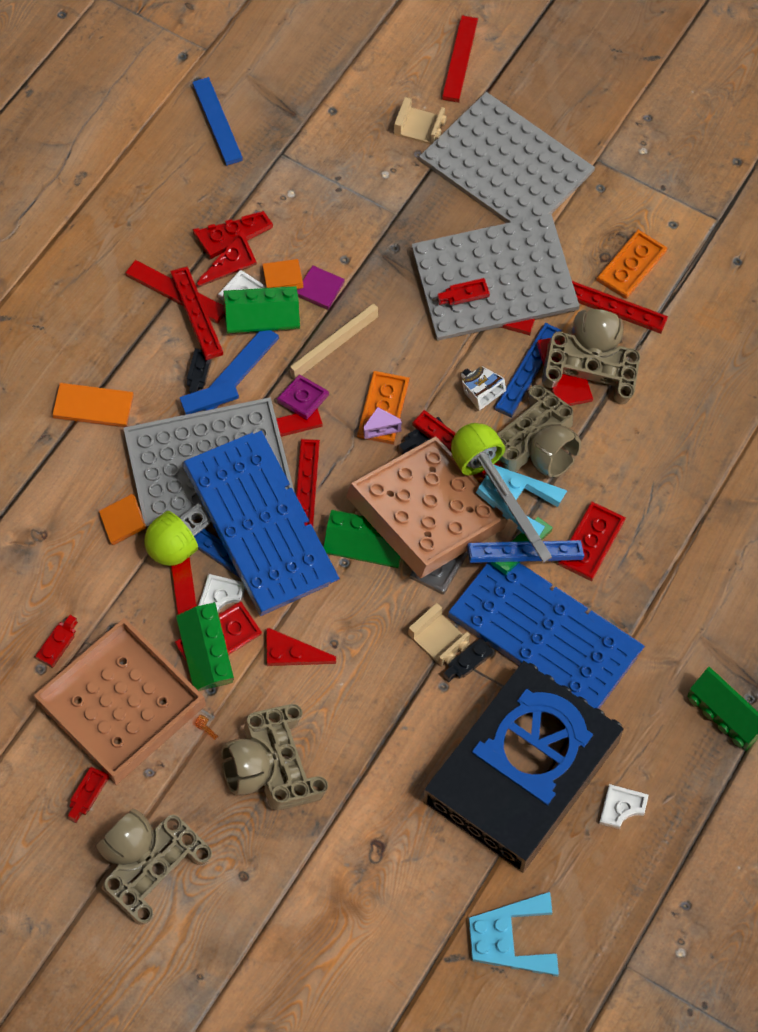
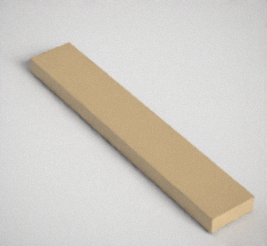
(334, 341)

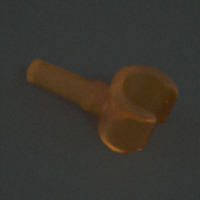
(201, 724)

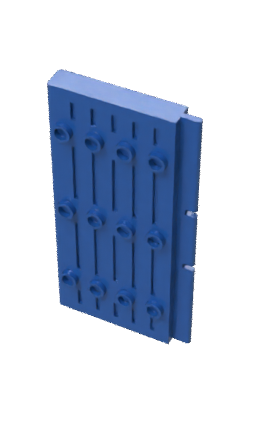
(260, 522)
(548, 629)

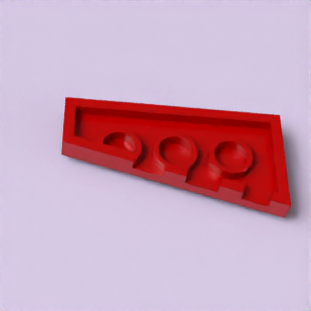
(218, 237)

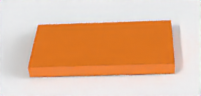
(632, 264)
(387, 393)
(93, 405)

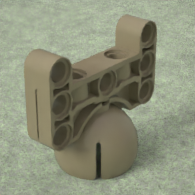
(593, 345)
(540, 435)
(260, 760)
(131, 844)

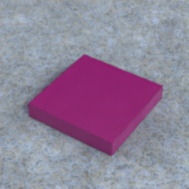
(320, 287)
(303, 396)

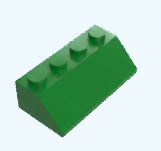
(261, 309)
(357, 539)
(205, 647)
(725, 708)

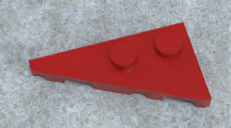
(235, 258)
(285, 651)

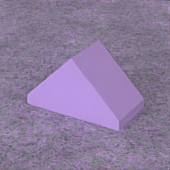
(381, 424)

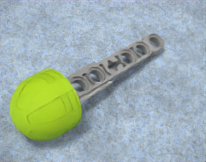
(476, 450)
(172, 539)

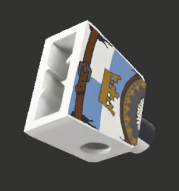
(482, 386)

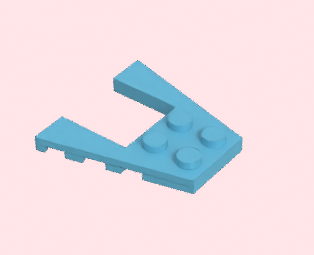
(516, 484)
(493, 937)

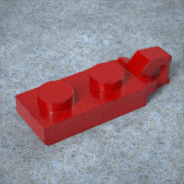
(464, 292)
(57, 642)
(87, 793)

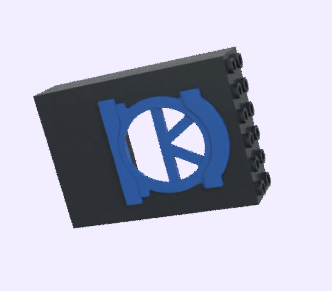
(514, 809)

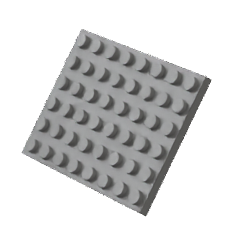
(506, 162)
(521, 270)
(163, 445)

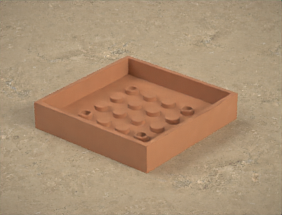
(425, 506)
(120, 701)

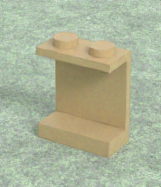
(419, 124)
(438, 636)

